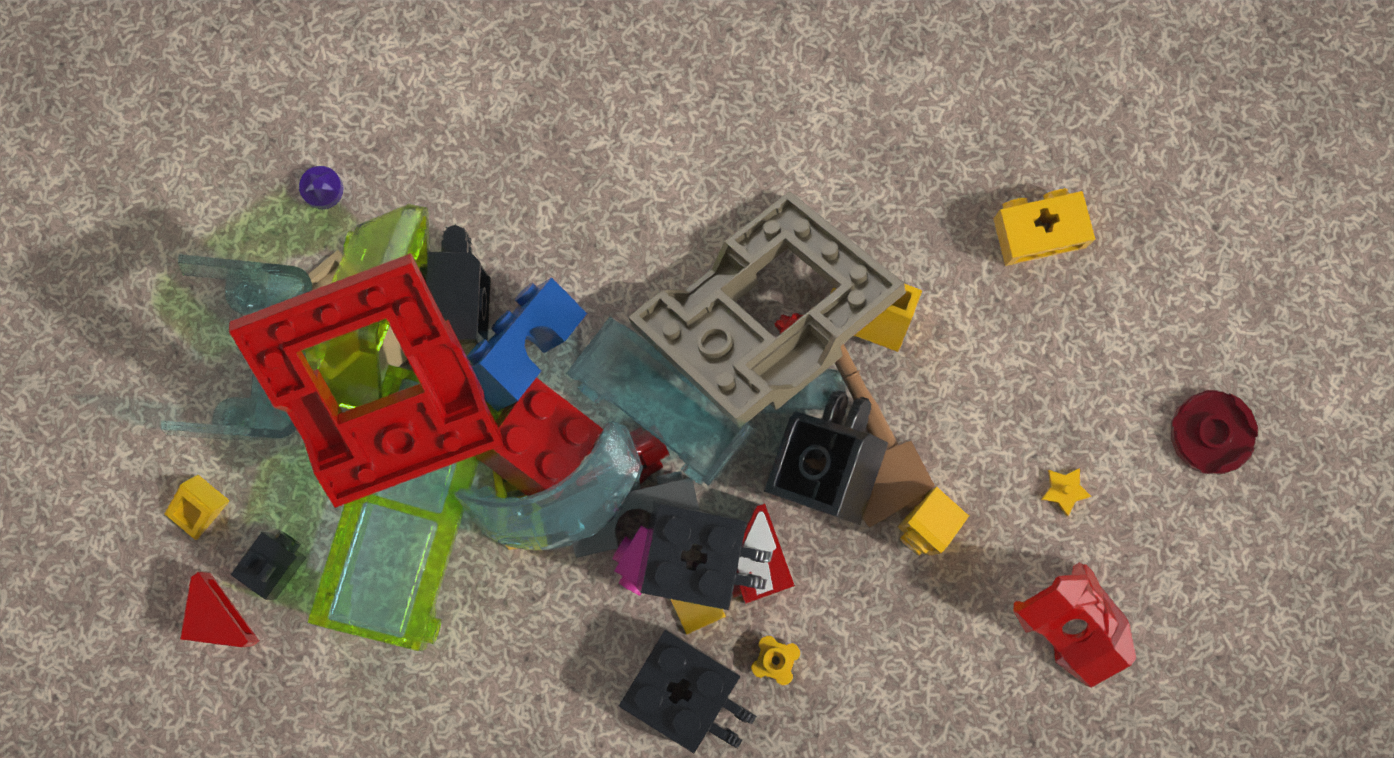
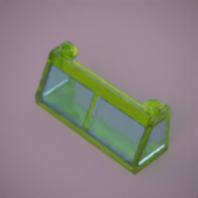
(394, 552)

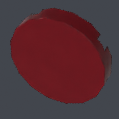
(1198, 434)

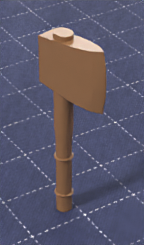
(902, 474)

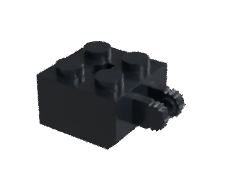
(459, 286)
(829, 463)
(707, 579)
(690, 718)

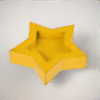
(1065, 490)

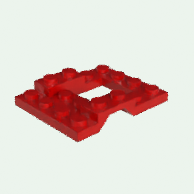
(394, 435)

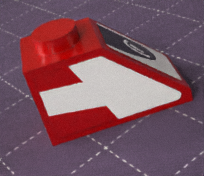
(762, 535)

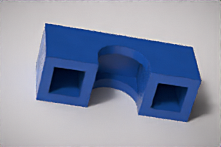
(544, 317)

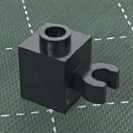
(269, 564)

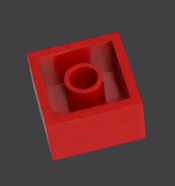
(541, 440)

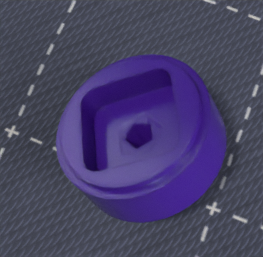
(321, 187)

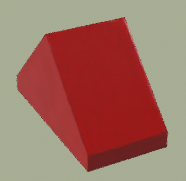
(212, 615)

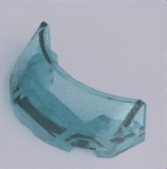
(567, 510)

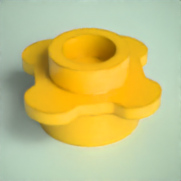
(768, 649)

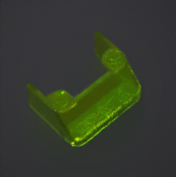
(352, 360)

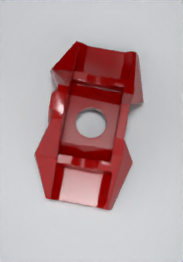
(1101, 647)

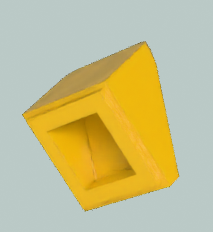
(195, 506)
(696, 616)

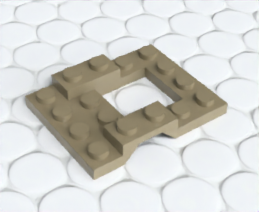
(728, 350)

